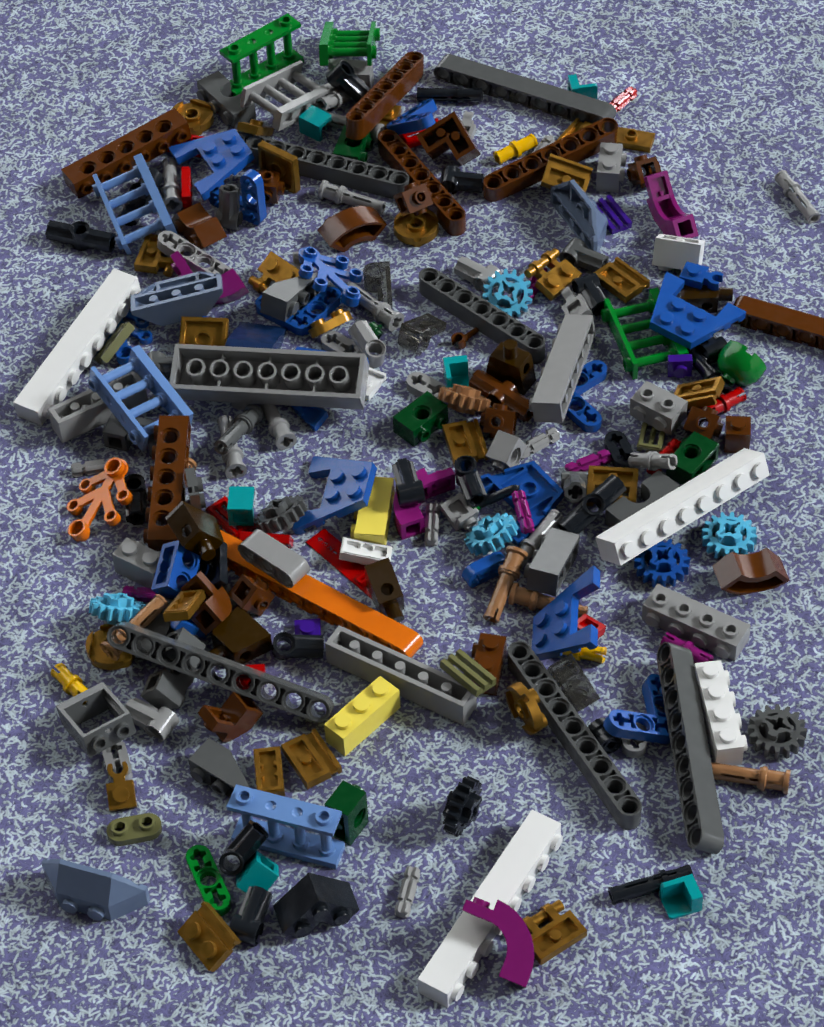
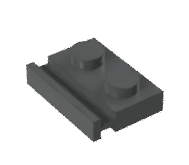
(195, 486)

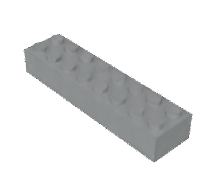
(270, 376)

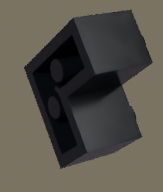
(315, 901)

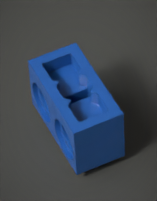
(174, 569)

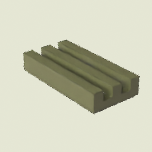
(114, 343)
(650, 446)
(471, 670)

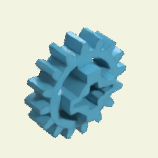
(514, 288)
(491, 534)
(728, 535)
(115, 607)

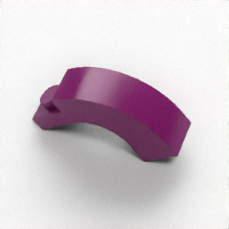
(665, 208)
(232, 284)
(409, 519)
(520, 947)

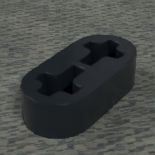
(623, 449)

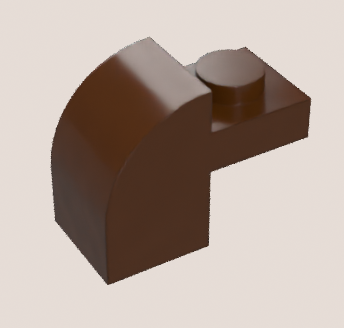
(214, 608)
(233, 718)

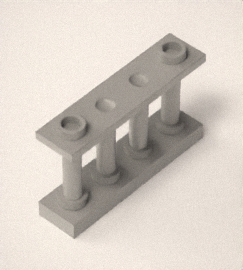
(284, 79)

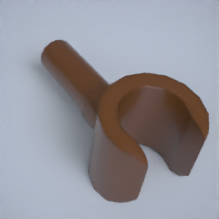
(462, 338)

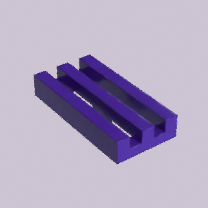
(619, 212)

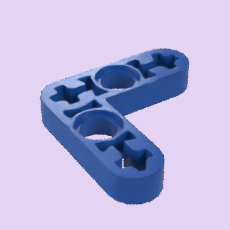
(415, 119)
(253, 210)
(305, 315)
(592, 414)
(623, 723)

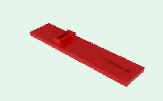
(353, 571)

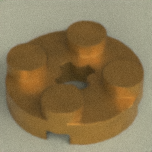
(202, 111)
(416, 236)
(98, 657)
(524, 704)

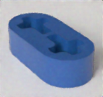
(483, 569)

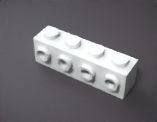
(719, 714)

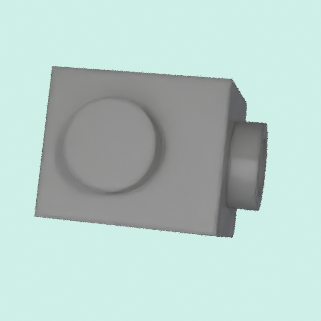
(459, 513)

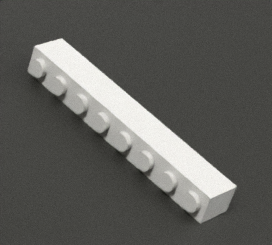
(77, 347)
(682, 506)
(472, 936)

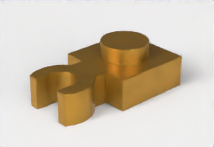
(120, 792)

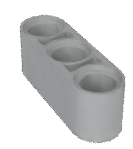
(274, 558)

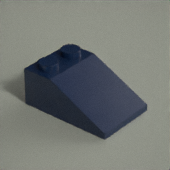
(257, 336)

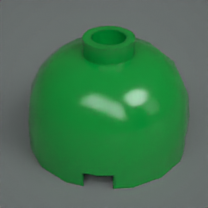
(739, 366)

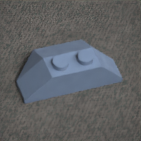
(580, 213)
(176, 297)
(93, 890)

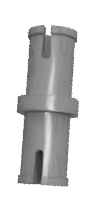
(332, 100)
(652, 460)

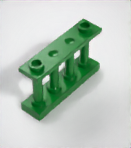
(255, 41)
(348, 43)
(626, 348)

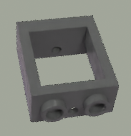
(98, 699)

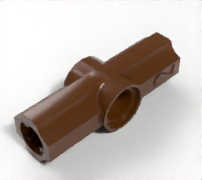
(501, 393)

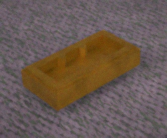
(255, 127)
(635, 139)
(184, 605)
(269, 770)

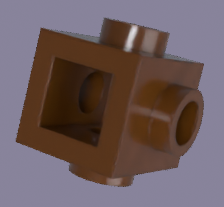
(640, 163)
(272, 186)
(414, 199)
(507, 417)
(698, 417)
(252, 594)

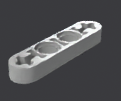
(169, 240)

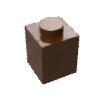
(737, 433)

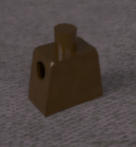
(705, 297)
(512, 364)
(195, 530)
(385, 589)
(240, 638)

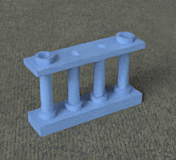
(147, 188)
(152, 380)
(288, 811)

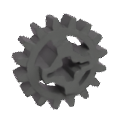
(281, 514)
(777, 731)

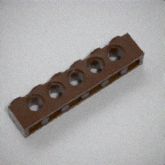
(117, 157)
(172, 447)

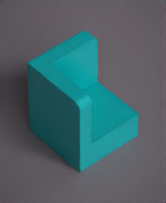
(589, 90)
(312, 121)
(456, 370)
(240, 506)
(257, 872)
(681, 897)

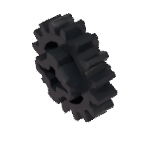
(462, 806)

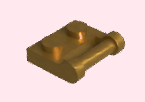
(599, 474)

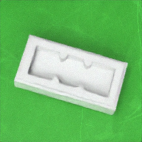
(363, 552)

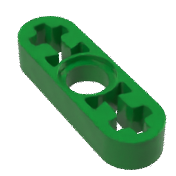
(209, 869)

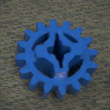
(662, 564)

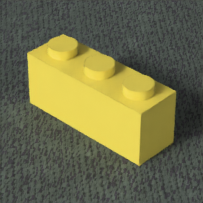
(374, 520)
(362, 715)

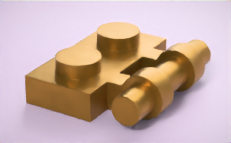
(151, 258)
(273, 269)
(558, 277)
(555, 936)

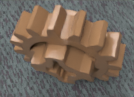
(464, 399)

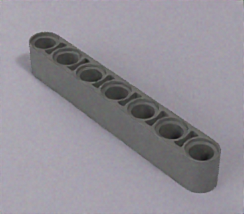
(479, 313)

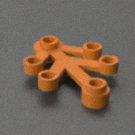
(113, 472)

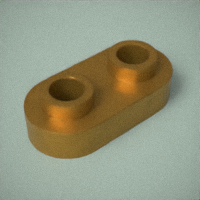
(337, 318)

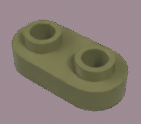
(134, 829)

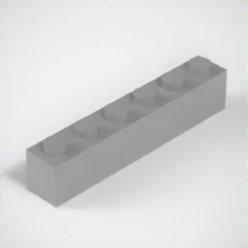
(562, 368)
(414, 679)

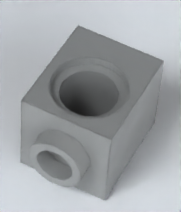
(505, 451)

